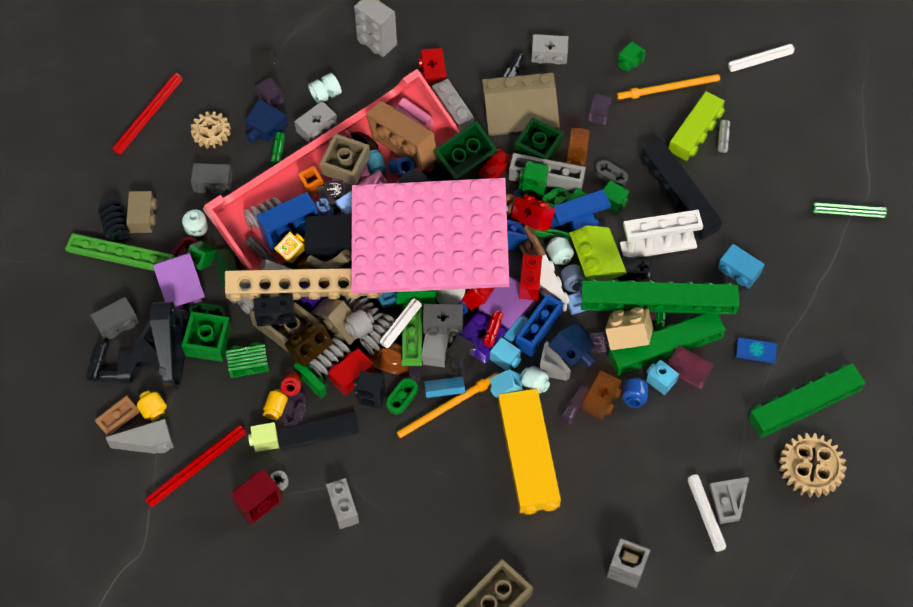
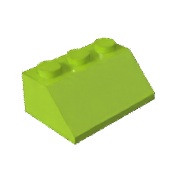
(598, 253)

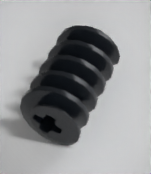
(113, 221)

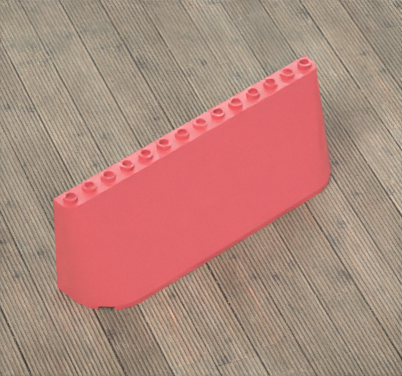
(283, 179)

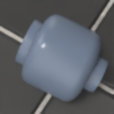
(572, 277)

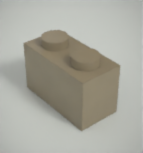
(141, 212)

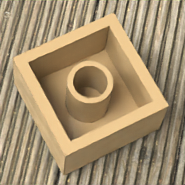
(629, 328)

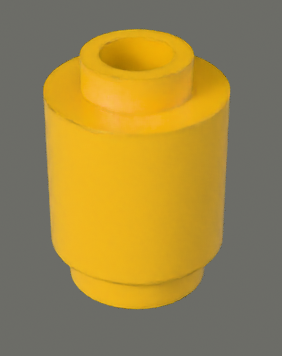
(275, 404)

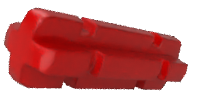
(493, 328)

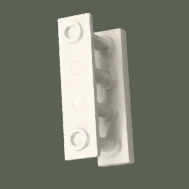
(661, 234)

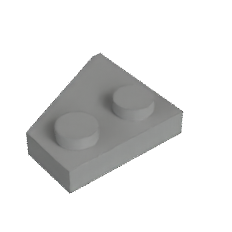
(729, 499)

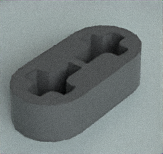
(611, 173)

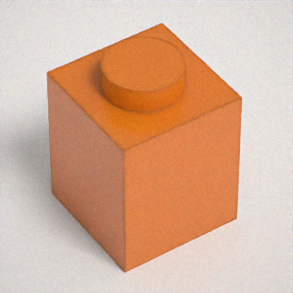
(310, 180)

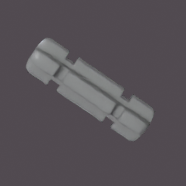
(723, 136)

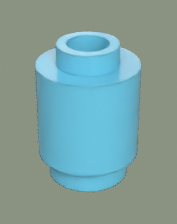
(376, 163)

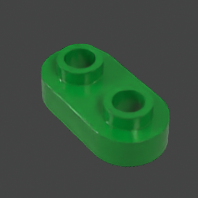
(401, 397)

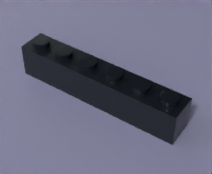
(679, 186)

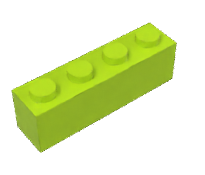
(696, 126)

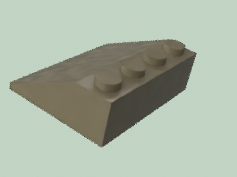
(516, 99)

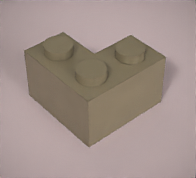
(333, 315)

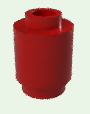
(291, 383)

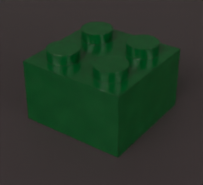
(539, 140)

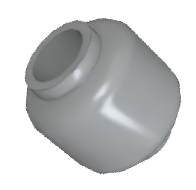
(359, 323)

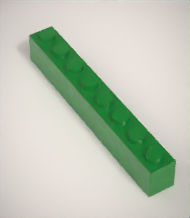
(660, 297)

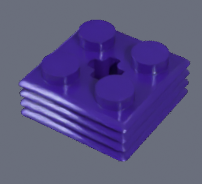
(478, 326)

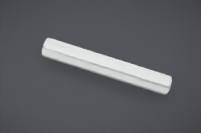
(761, 57)
(706, 513)

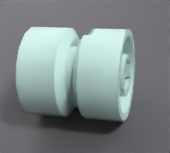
(323, 89)

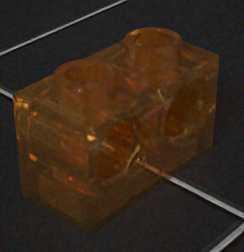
(578, 146)

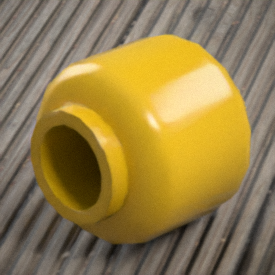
(151, 405)

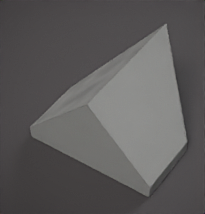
(553, 364)

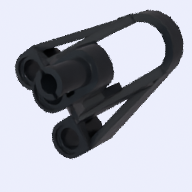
(162, 352)

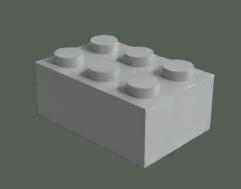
(375, 26)

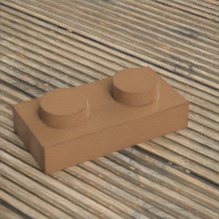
(532, 245)
(117, 416)

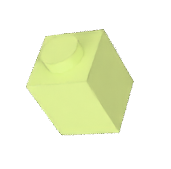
(264, 437)

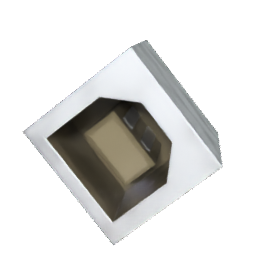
(628, 563)

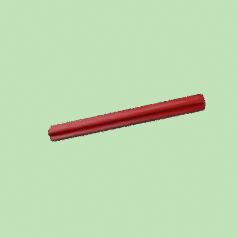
(147, 113)
(195, 465)

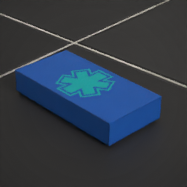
(756, 350)

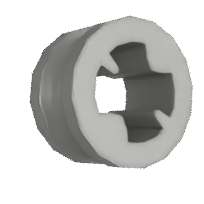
(276, 474)

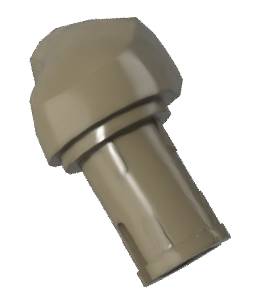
(337, 262)

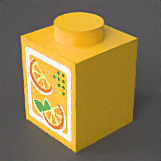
(291, 247)

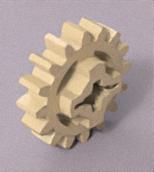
(210, 130)

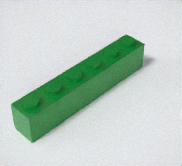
(663, 343)
(805, 400)

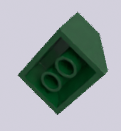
(463, 152)

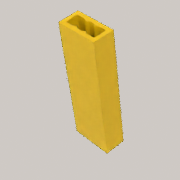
(529, 451)

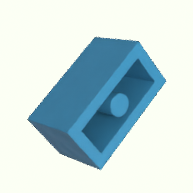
(740, 266)

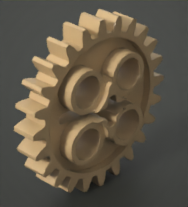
(831, 468)

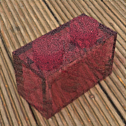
(690, 367)

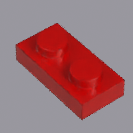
(496, 165)

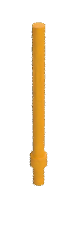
(634, 93)
(481, 386)

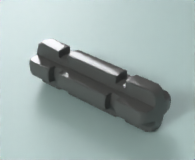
(258, 249)

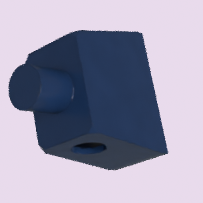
(264, 122)
(574, 346)

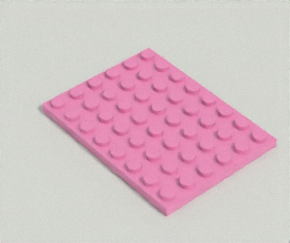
(429, 236)

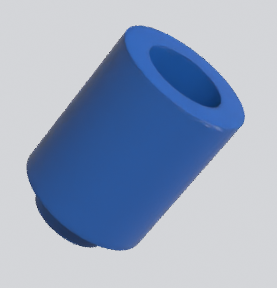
(400, 165)

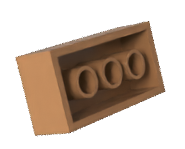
(402, 135)

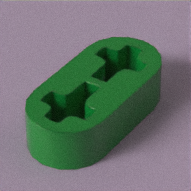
(556, 196)
(208, 309)

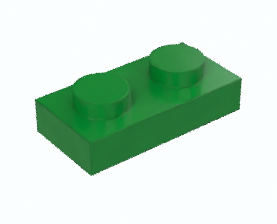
(316, 384)

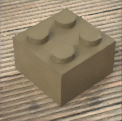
(345, 159)

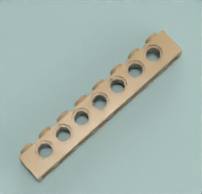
(255, 278)

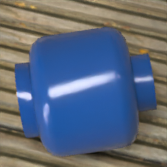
(635, 392)

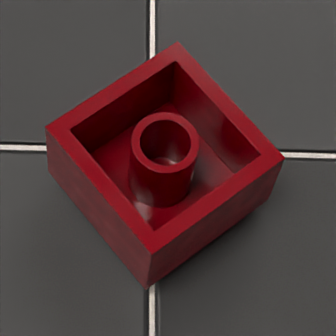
(256, 496)

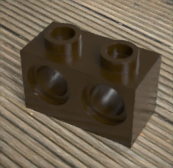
(308, 343)

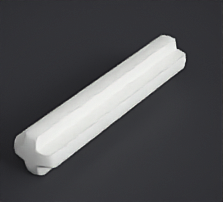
(400, 323)

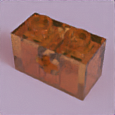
(603, 385)

